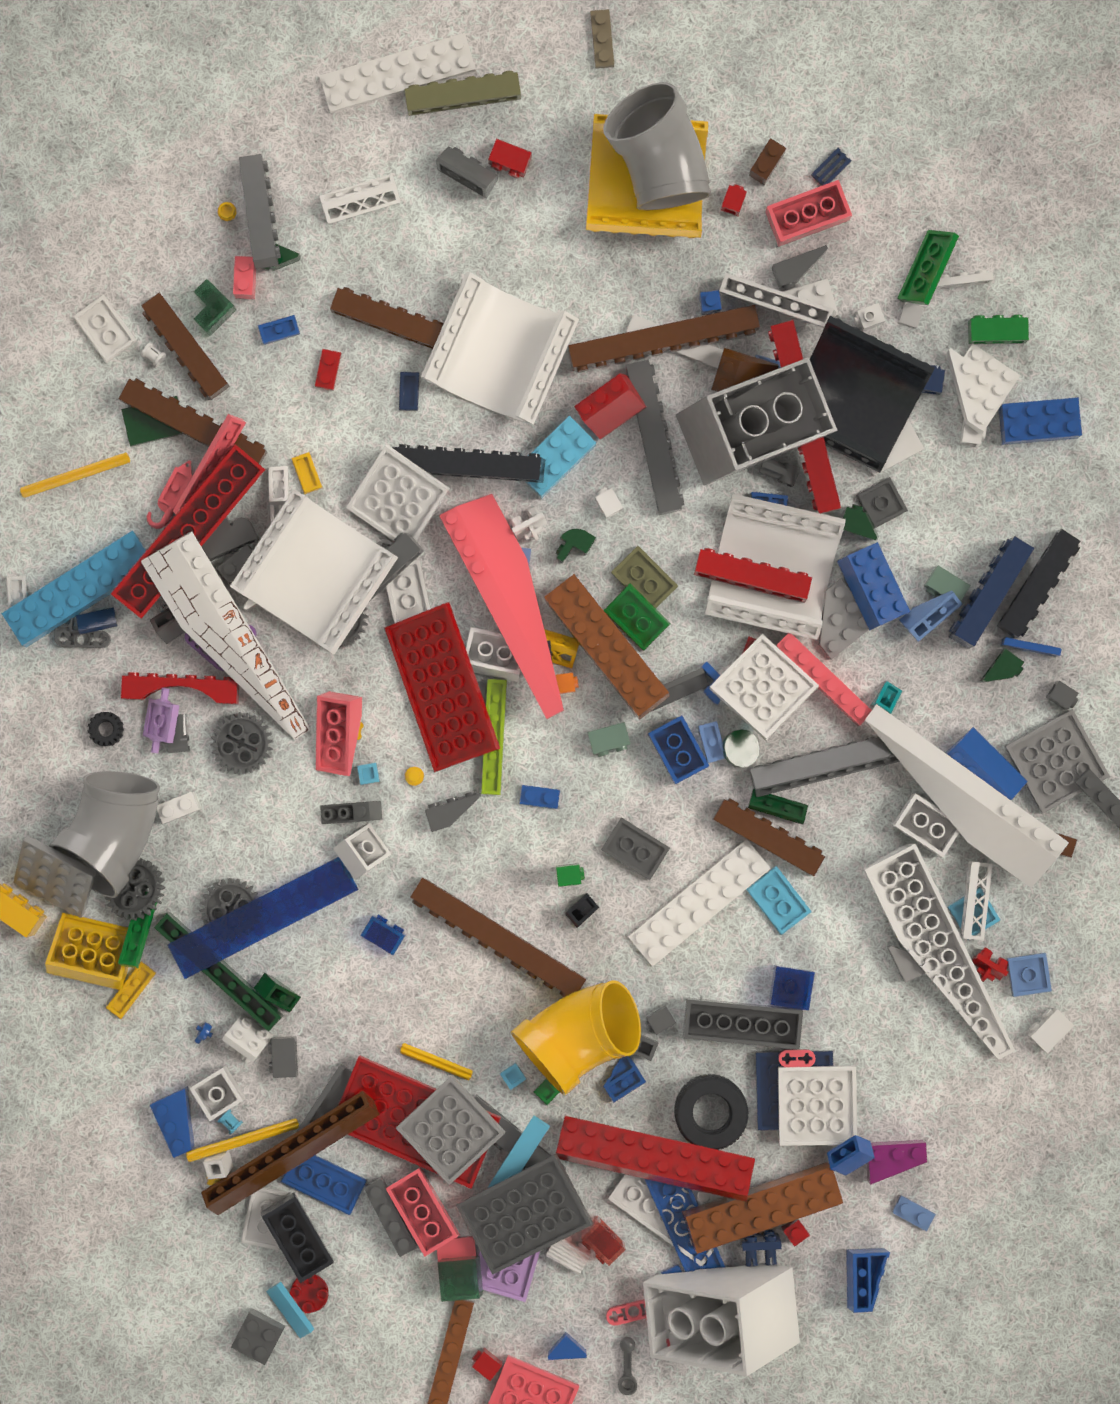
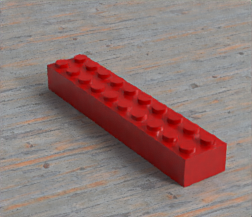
(200, 514)
(655, 1158)

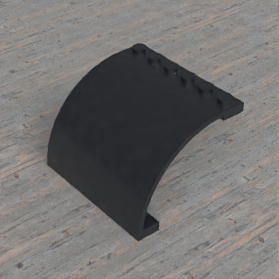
(866, 390)

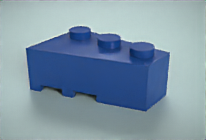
(863, 1277)

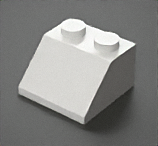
(362, 851)

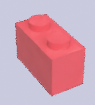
(244, 278)

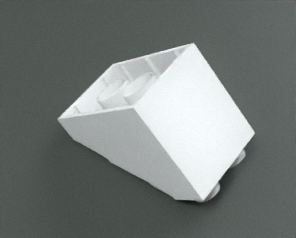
(722, 1316)

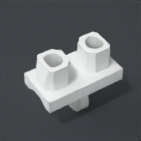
(530, 527)

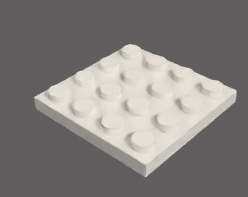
(397, 496)
(764, 687)
(817, 1105)

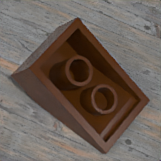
(738, 368)

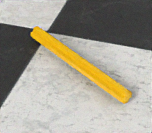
(75, 475)
(242, 1140)

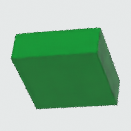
(546, 1091)

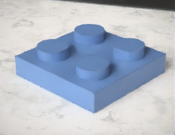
(1029, 974)

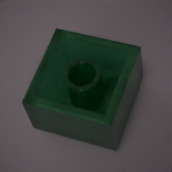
(460, 1278)

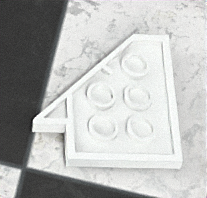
(980, 385)

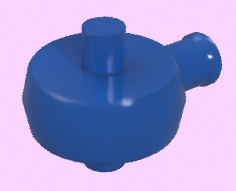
(204, 1031)

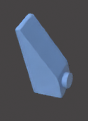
(930, 614)

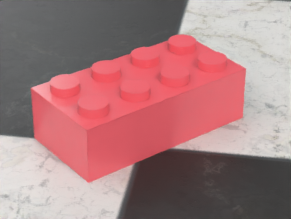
(808, 213)
(422, 1211)

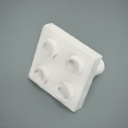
(247, 1038)

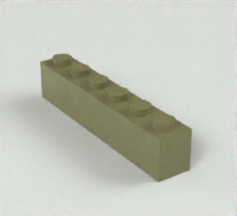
(462, 93)

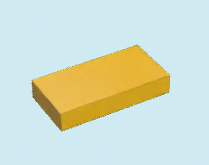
(307, 473)

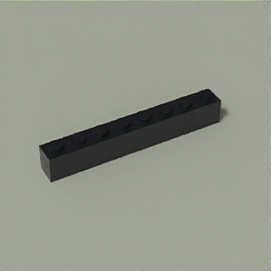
(476, 463)

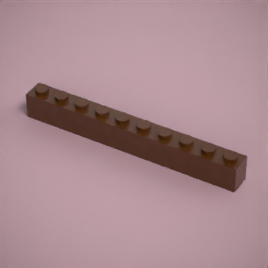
(663, 338)
(497, 937)
(290, 1153)

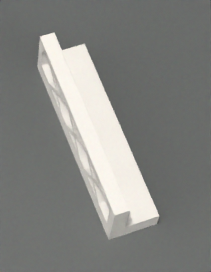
(357, 193)
(969, 900)

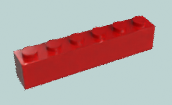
(752, 575)

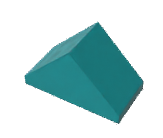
(887, 697)

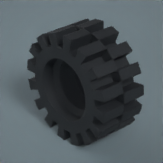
(94, 729)

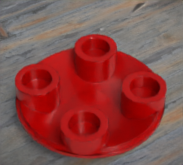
(310, 1294)

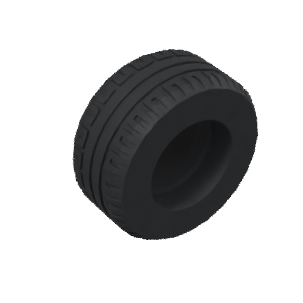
(717, 1085)

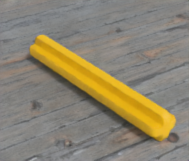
(436, 1061)

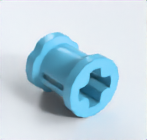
(230, 1121)

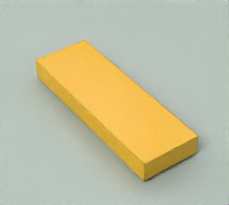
(131, 990)

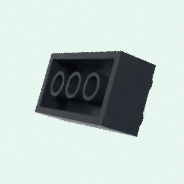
(297, 1237)

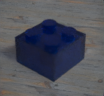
(791, 987)

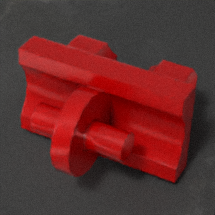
(988, 968)

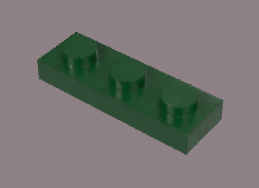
(779, 807)

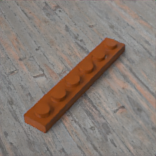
(451, 1352)

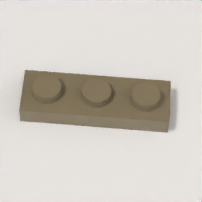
(602, 38)

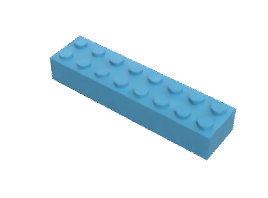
(73, 591)

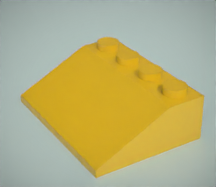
(88, 951)

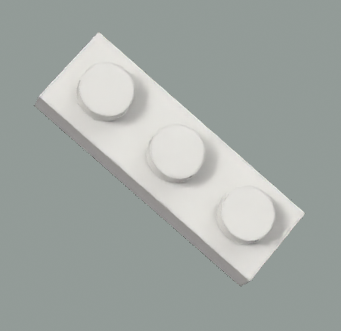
(964, 279)

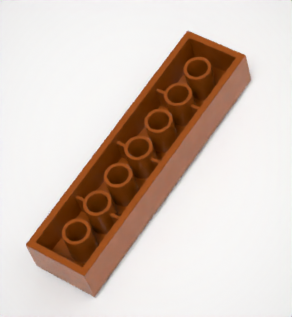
(606, 646)
(765, 1208)

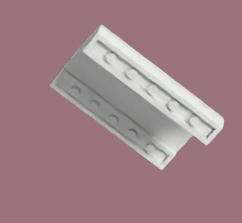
(499, 350)
(785, 539)
(313, 571)

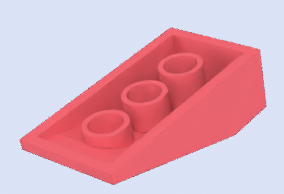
(337, 731)

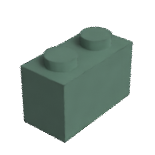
(943, 581)
(609, 738)

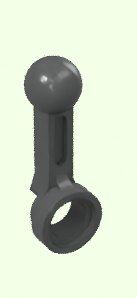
(627, 1346)

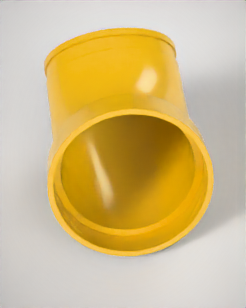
(581, 1033)

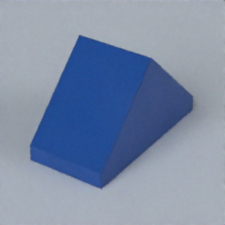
(567, 1348)

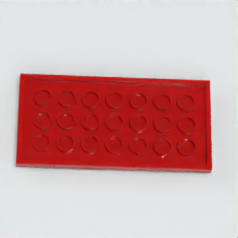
(442, 687)
(395, 1099)

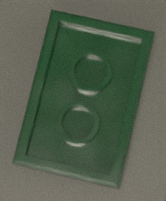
(145, 429)

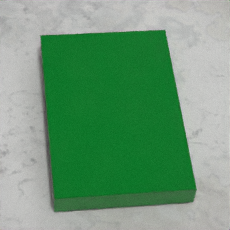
(637, 617)

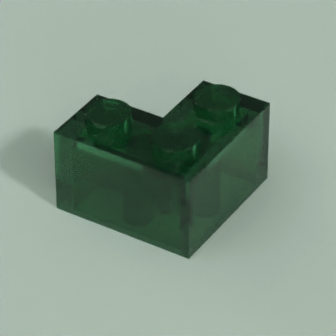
(217, 307)

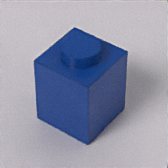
(710, 302)

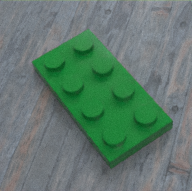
(928, 267)

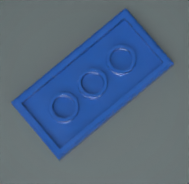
(326, 1183)

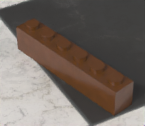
(386, 318)
(186, 347)
(766, 836)

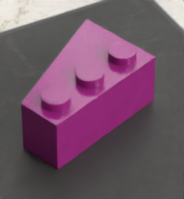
(895, 1158)

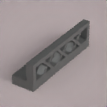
(684, 686)
(329, 1097)

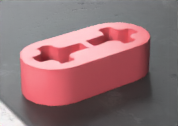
(796, 1053)

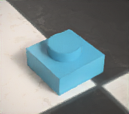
(368, 773)
(513, 1076)

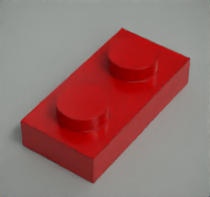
(328, 369)

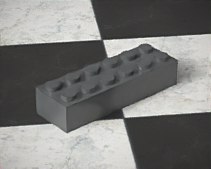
(742, 1023)

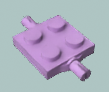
(160, 720)

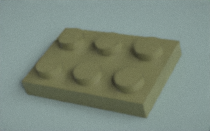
(644, 576)

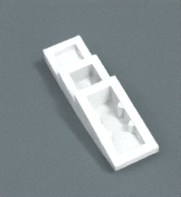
(278, 489)

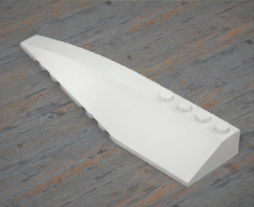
(972, 806)
(933, 941)

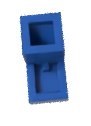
(714, 675)

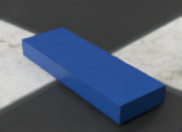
(1030, 646)

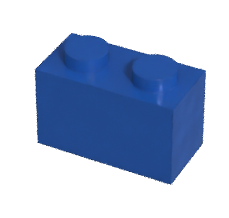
(850, 1155)

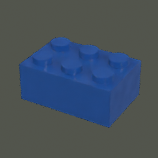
(678, 749)

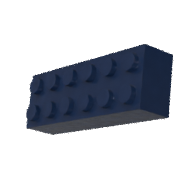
(991, 592)

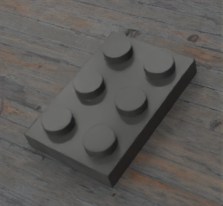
(635, 848)

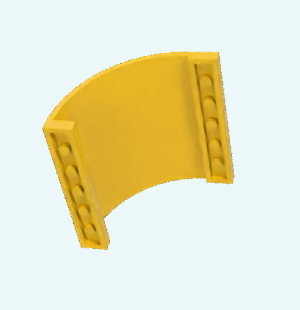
(613, 200)

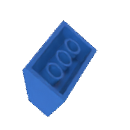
(987, 763)

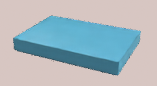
(778, 900)

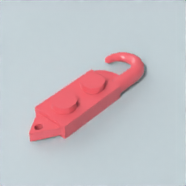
(171, 494)

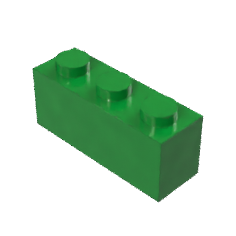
(998, 330)
(569, 874)

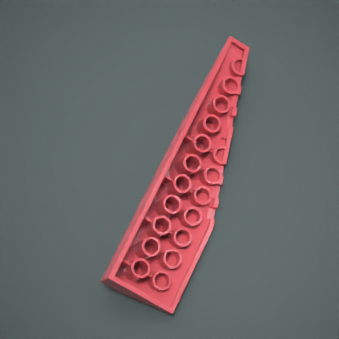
(507, 589)

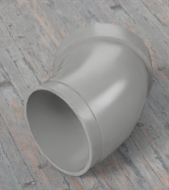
(658, 147)
(110, 827)

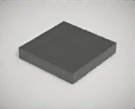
(882, 502)

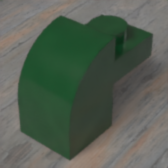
(577, 539)

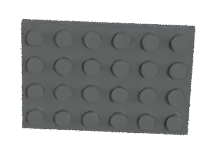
(524, 1214)

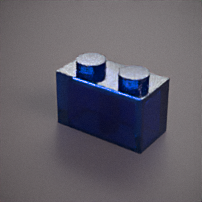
(383, 934)

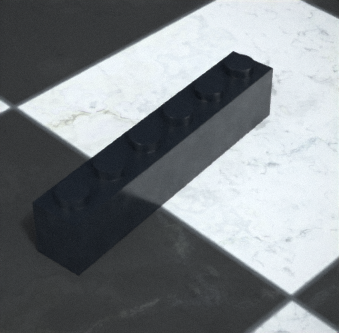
(1038, 584)

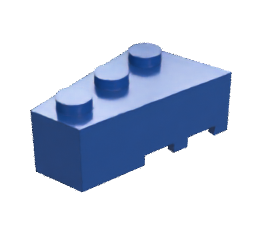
(175, 1121)

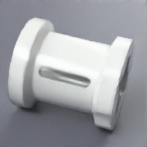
(153, 354)

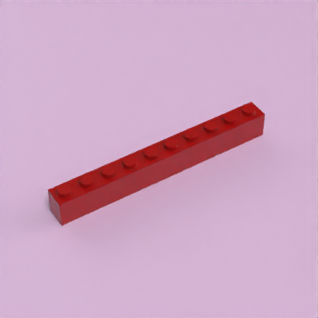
(815, 452)

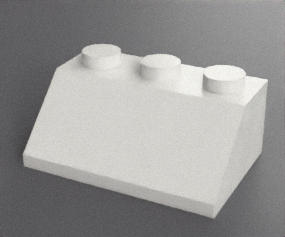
(491, 655)

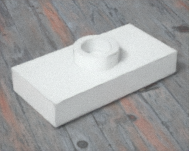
(16, 589)

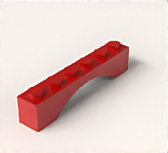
(140, 687)

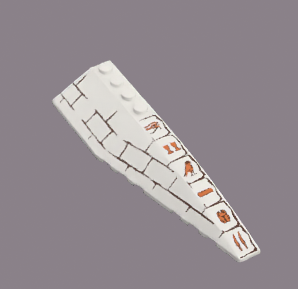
(216, 624)

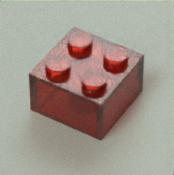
(603, 1241)

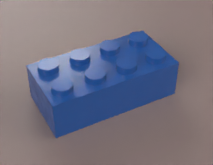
(1040, 421)
(873, 586)

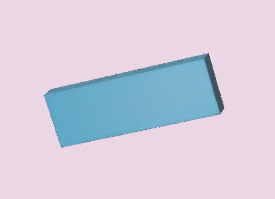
(290, 1310)

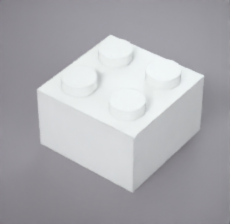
(217, 1093)

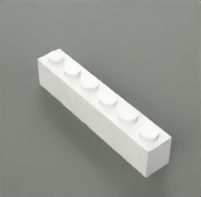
(776, 300)

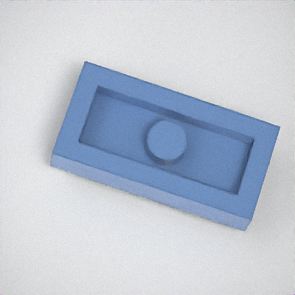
(711, 741)
(913, 1213)

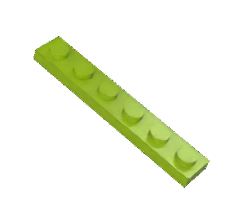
(493, 760)

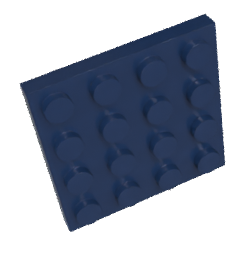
(767, 1084)

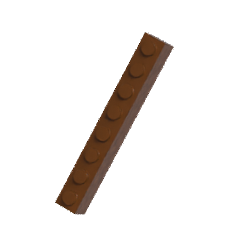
(182, 418)

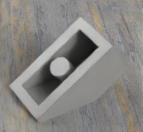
(905, 963)

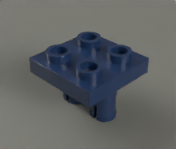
(765, 1241)

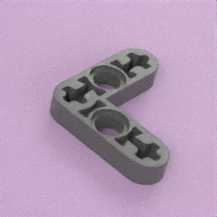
(68, 630)

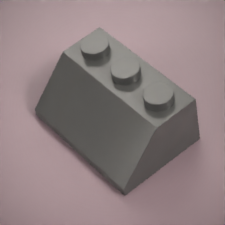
(467, 171)

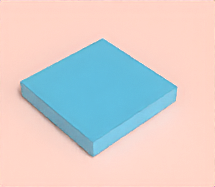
(957, 911)

